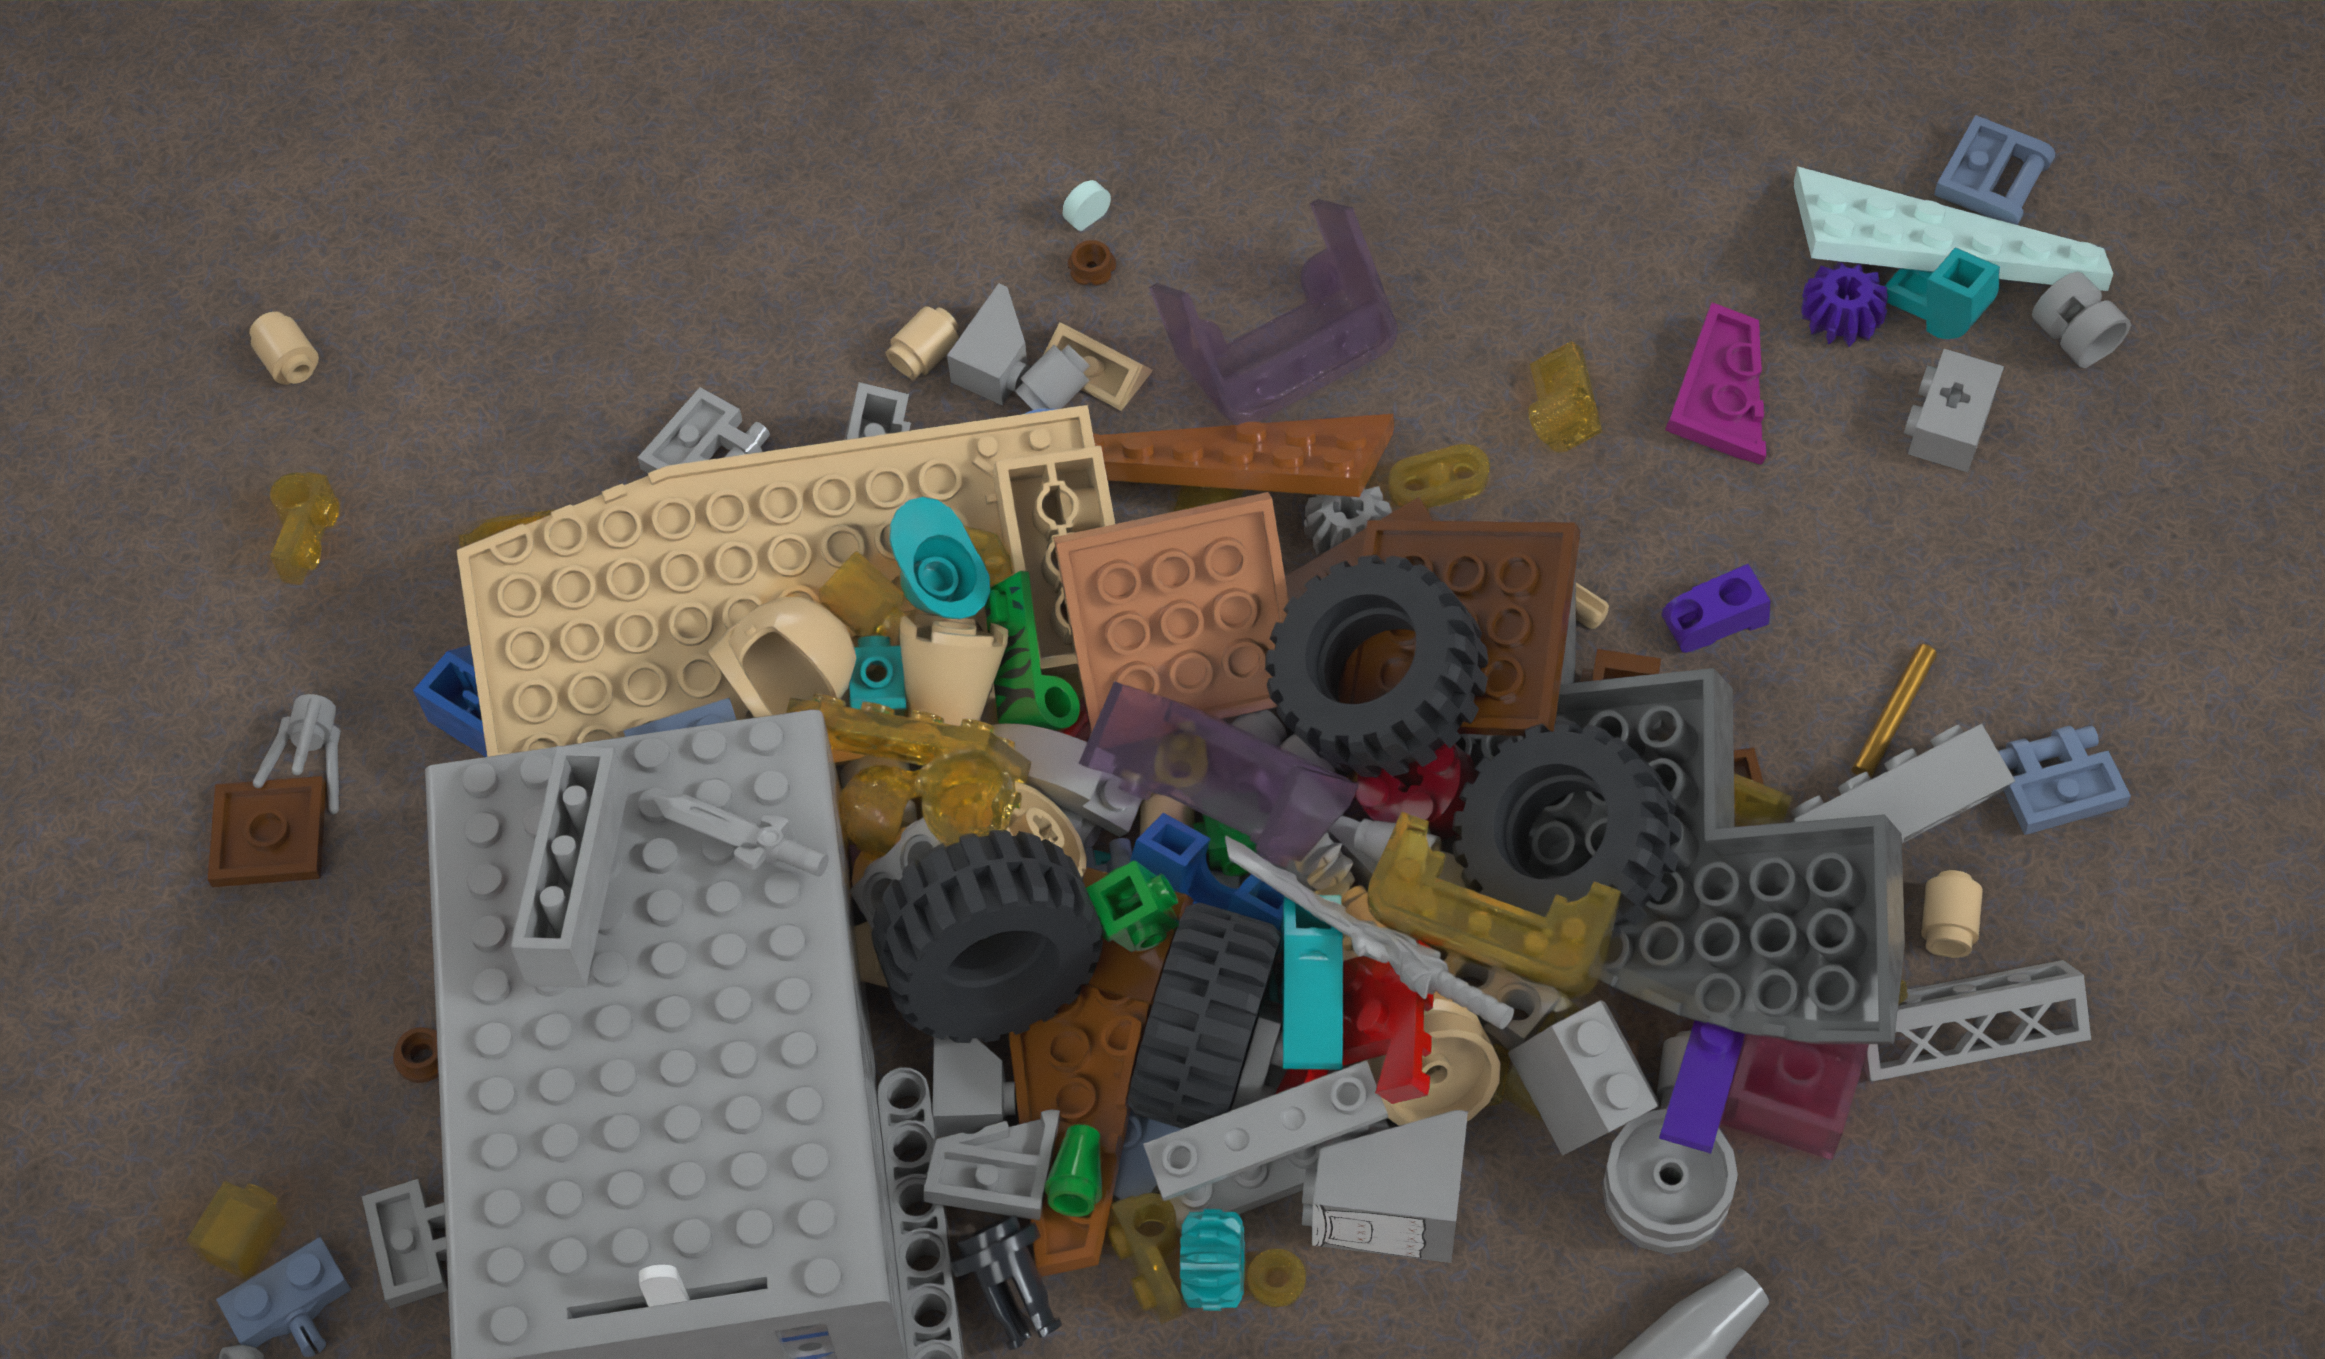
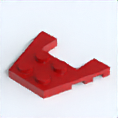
(1378, 1021)

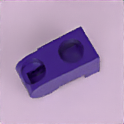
(1717, 609)

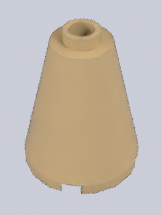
(949, 665)

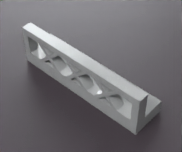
(1984, 998)

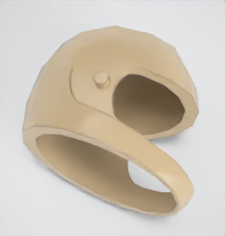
(785, 652)

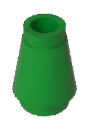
(1076, 1174)

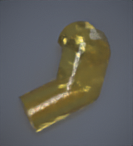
(992, 552)

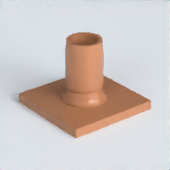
(1178, 605)

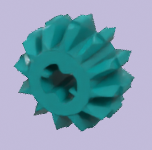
(1212, 1260)

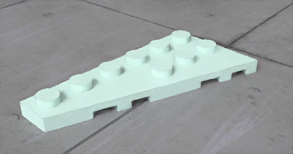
(1895, 230)

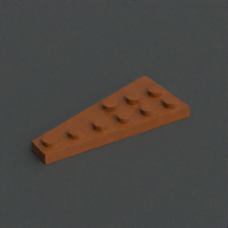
(1284, 456)
(1085, 1070)

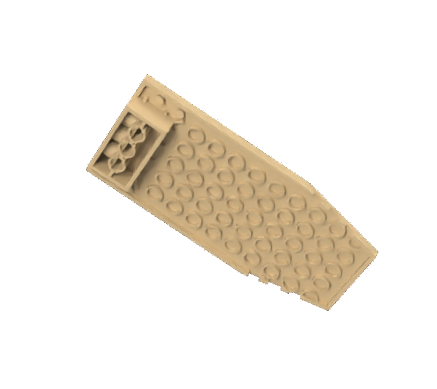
(619, 599)

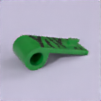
(1019, 688)

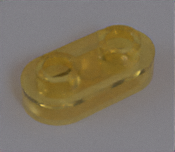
(1436, 475)

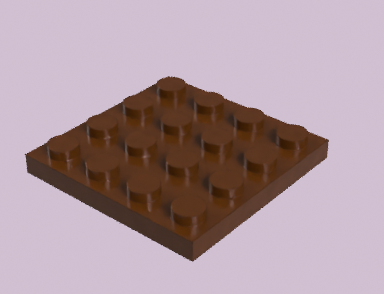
(1515, 587)

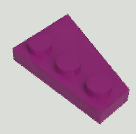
(1721, 387)

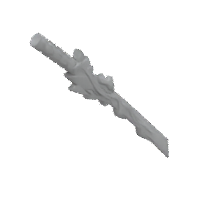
(1415, 963)

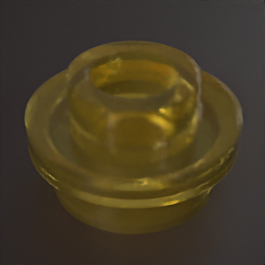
(1281, 1261)

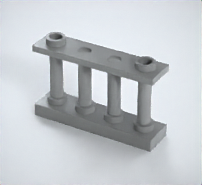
(1264, 1146)

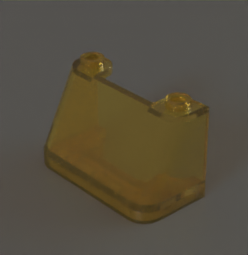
(1549, 953)

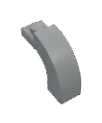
(1066, 782)

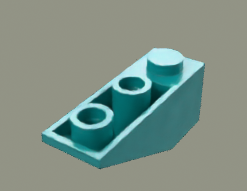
(1311, 989)

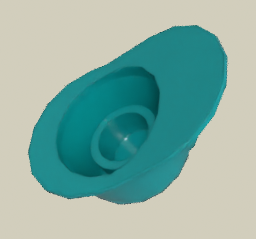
(937, 560)

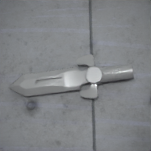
(767, 842)

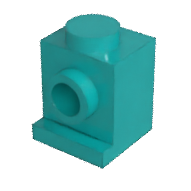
(890, 691)

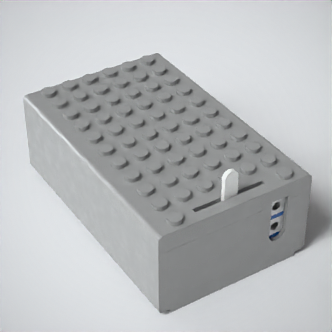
(698, 1126)

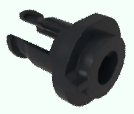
(997, 1255)

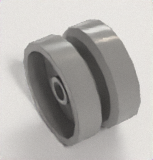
(1661, 1214)

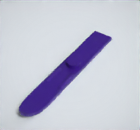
(1702, 1086)

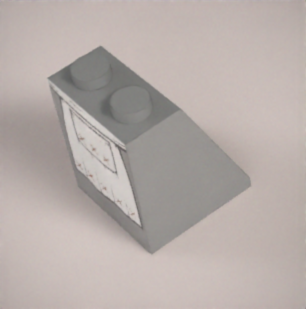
(1390, 1190)

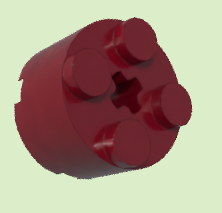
(1423, 792)

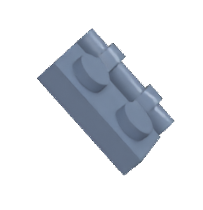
(2063, 791)

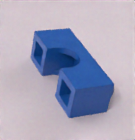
(1181, 857)

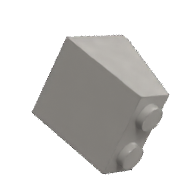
(1583, 1077)

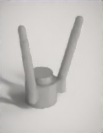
(308, 729)

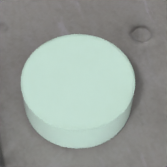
(1086, 204)

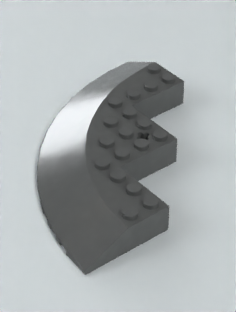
(1759, 923)

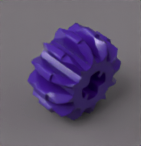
(1844, 303)

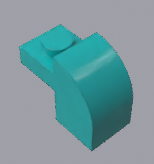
(1949, 296)

